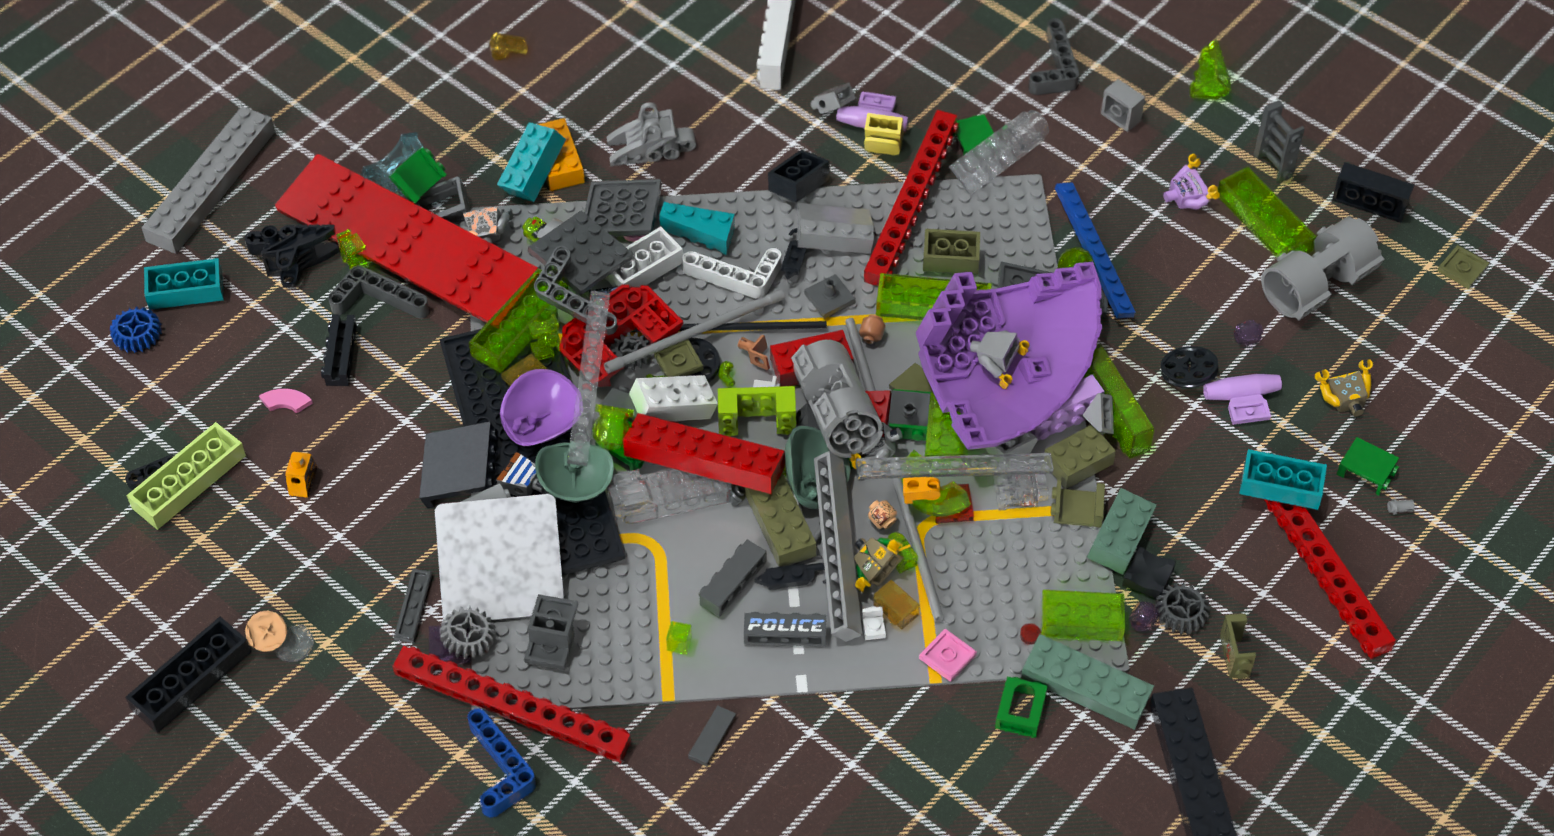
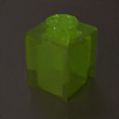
(679, 637)

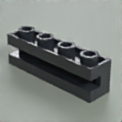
(339, 351)

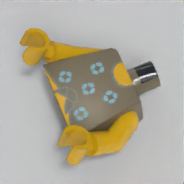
(1348, 390)

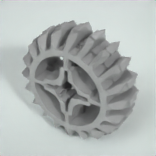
(480, 631)

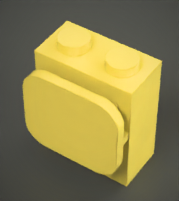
(883, 134)

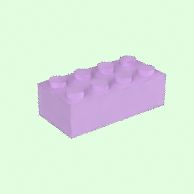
(1072, 410)

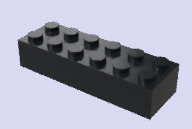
(188, 674)

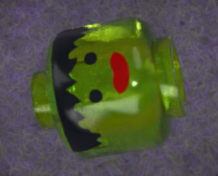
(531, 228)

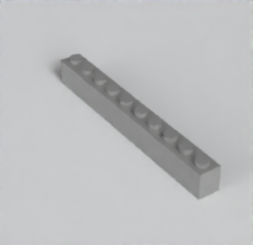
(837, 547)

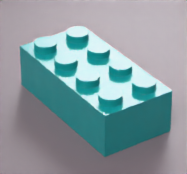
(531, 161)
(183, 283)
(1283, 479)

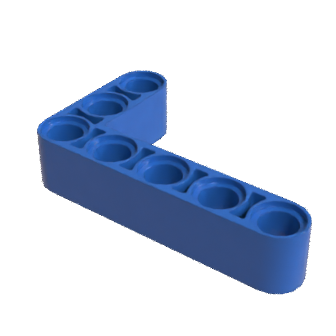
(504, 760)

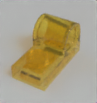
(503, 44)

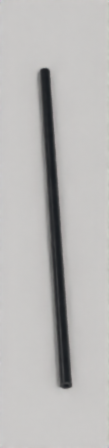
(762, 326)

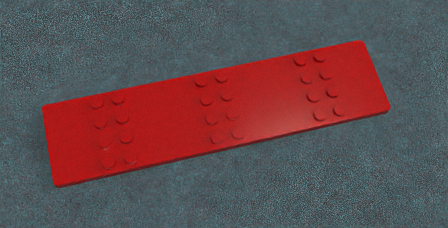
(407, 238)

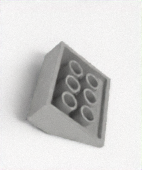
(834, 228)

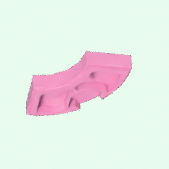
(285, 398)

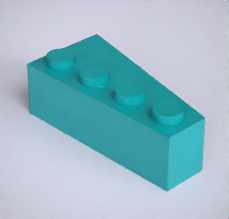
(699, 225)

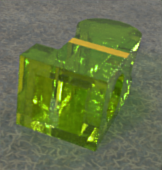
(906, 551)

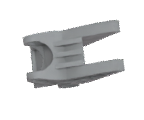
(648, 135)

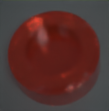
(1029, 633)

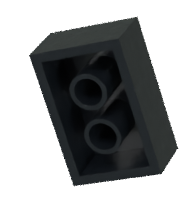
(798, 175)

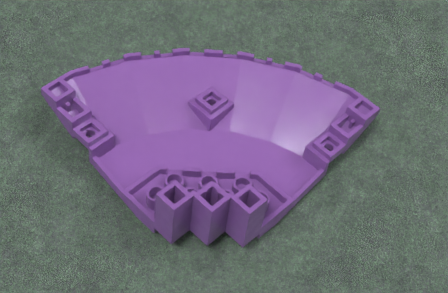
(1062, 334)

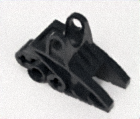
(294, 252)

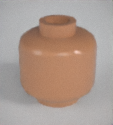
(872, 329)

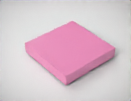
(947, 655)

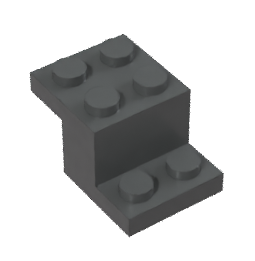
(551, 632)

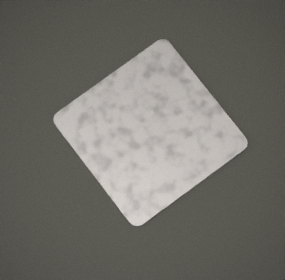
(498, 554)

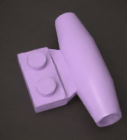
(872, 104)
(1244, 395)

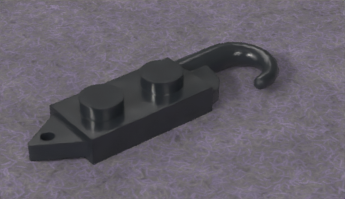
(793, 257)
(789, 575)

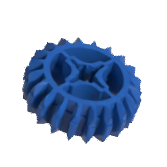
(135, 329)

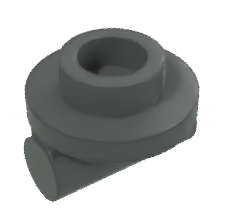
(737, 494)

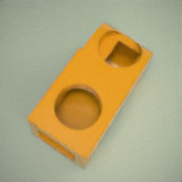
(921, 488)

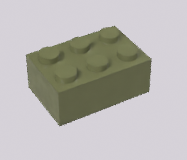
(951, 251)
(1080, 456)

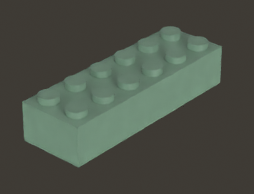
(1087, 681)

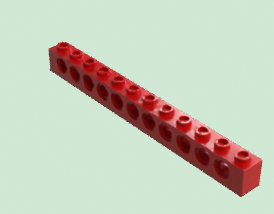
(911, 197)
(1338, 576)
(613, 750)

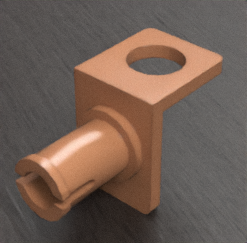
(755, 350)

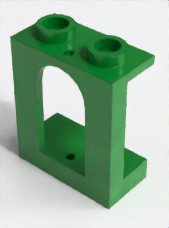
(1018, 724)

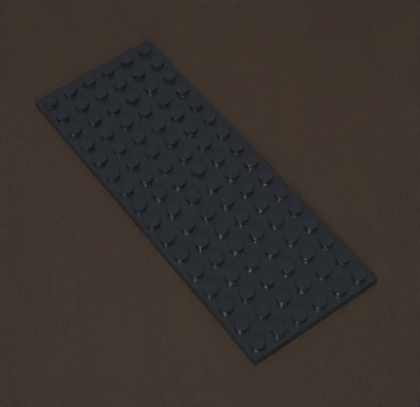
(585, 527)

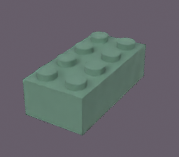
(1121, 531)

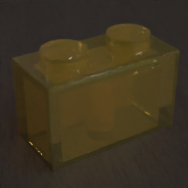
(896, 604)

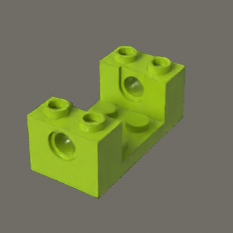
(771, 401)

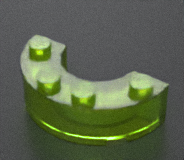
(951, 501)

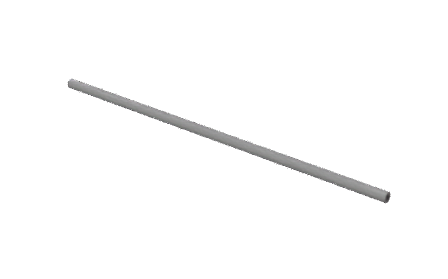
(898, 485)

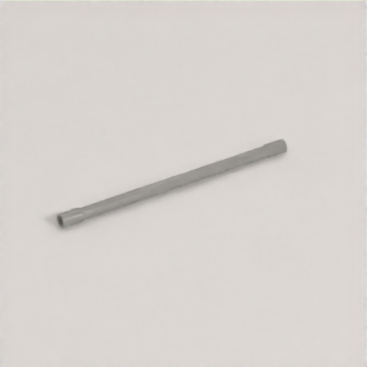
(620, 362)

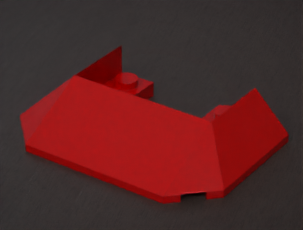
(633, 309)

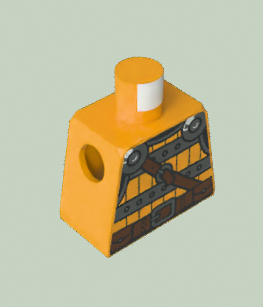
(300, 467)

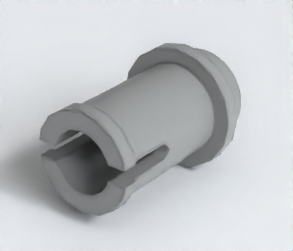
(1400, 506)

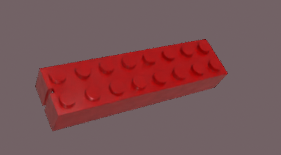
(704, 453)

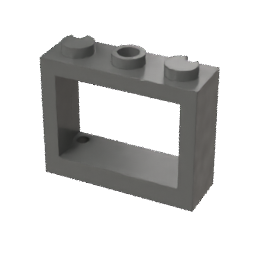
(445, 190)

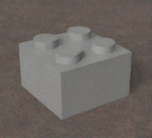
(1122, 105)

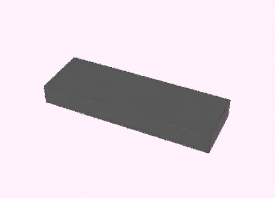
(712, 736)

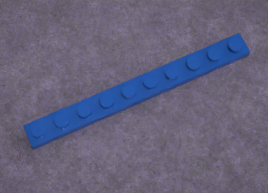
(1091, 242)

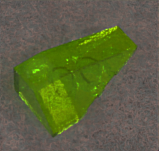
(1212, 75)

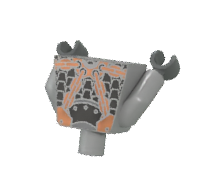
(487, 222)

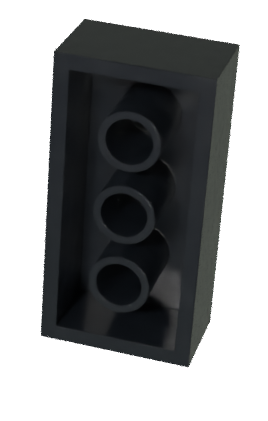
(1372, 192)

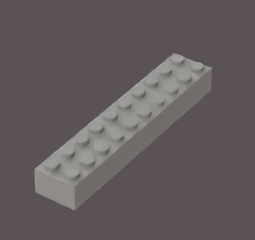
(208, 180)

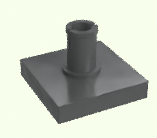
(829, 296)
(909, 408)

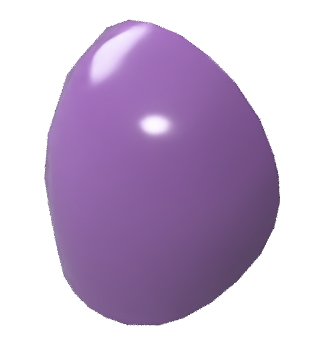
(538, 407)

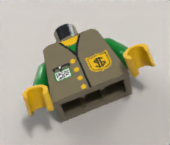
(875, 560)

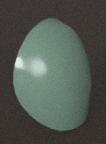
(800, 450)
(573, 481)

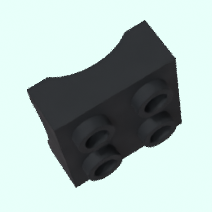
(1148, 573)

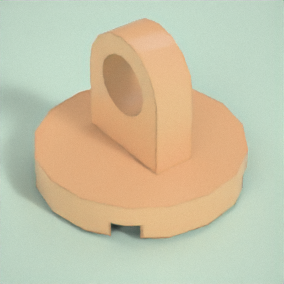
(266, 631)

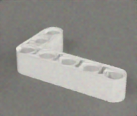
(734, 278)

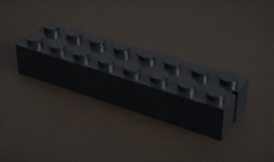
(1191, 764)

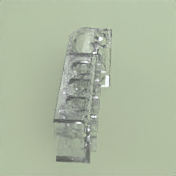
(1000, 150)
(662, 494)

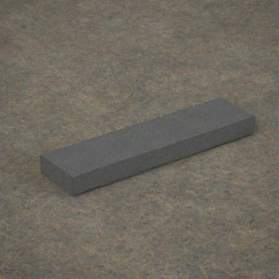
(413, 606)

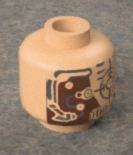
(882, 514)

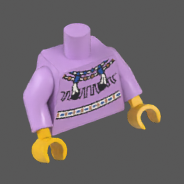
(1189, 189)

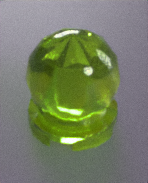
(611, 426)

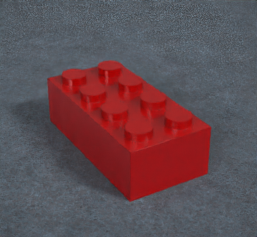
(781, 355)

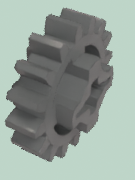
(630, 344)

